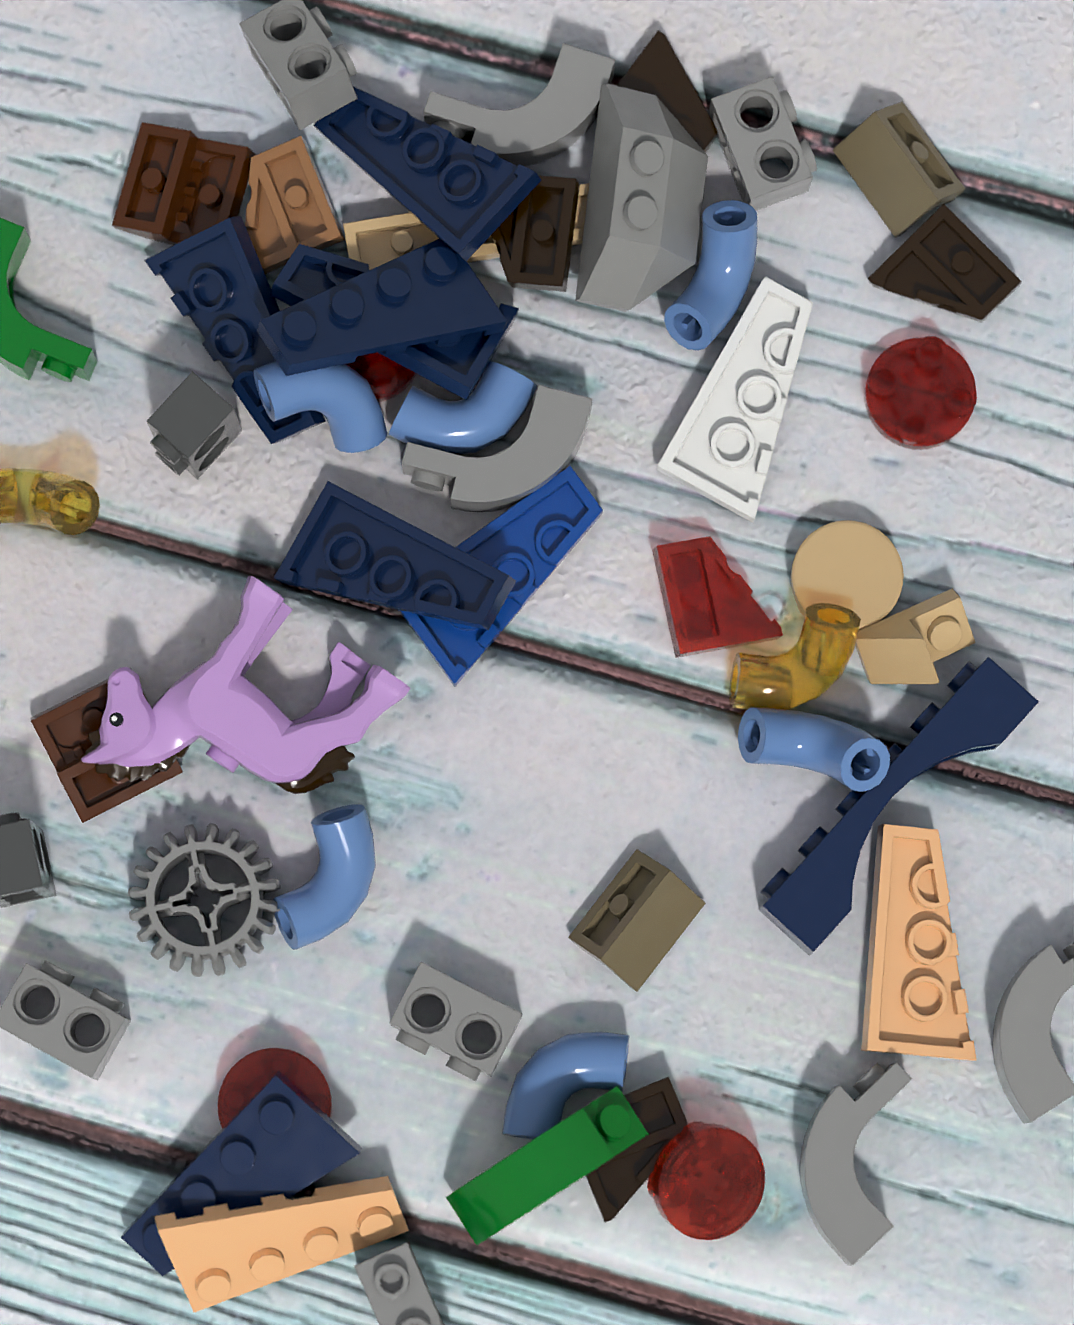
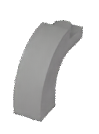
(540, 127)
(506, 478)
(1022, 1035)
(827, 1169)

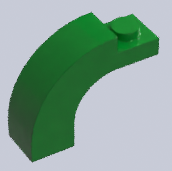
(23, 342)
(547, 1165)

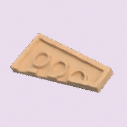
(912, 963)
(261, 1244)

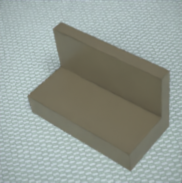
(897, 167)
(637, 919)

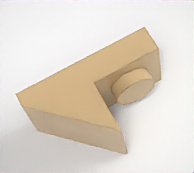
(909, 642)

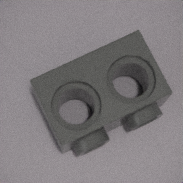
(193, 427)
(23, 862)

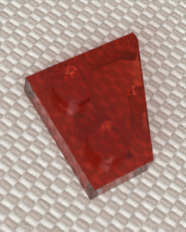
(707, 601)

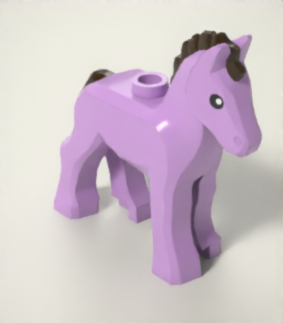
(237, 716)

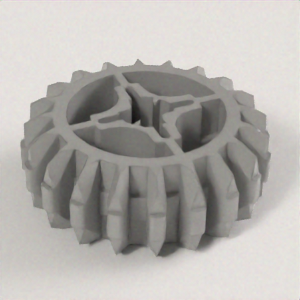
(195, 853)

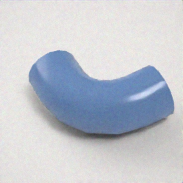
(720, 275)
(335, 392)
(465, 424)
(813, 744)
(339, 882)
(557, 1073)

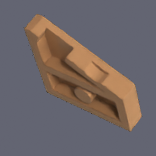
(288, 205)

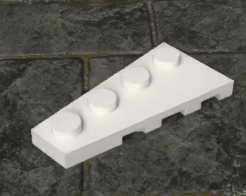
(736, 416)

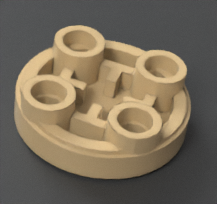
(848, 567)

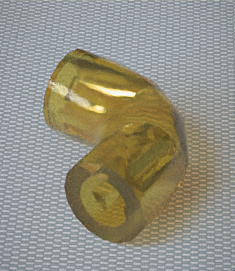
(47, 500)
(804, 670)

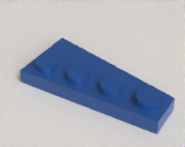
(525, 545)

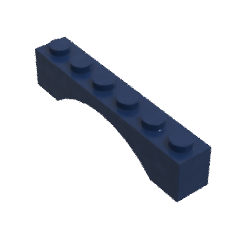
(974, 720)

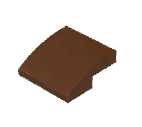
(180, 184)
(65, 738)

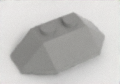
(639, 201)

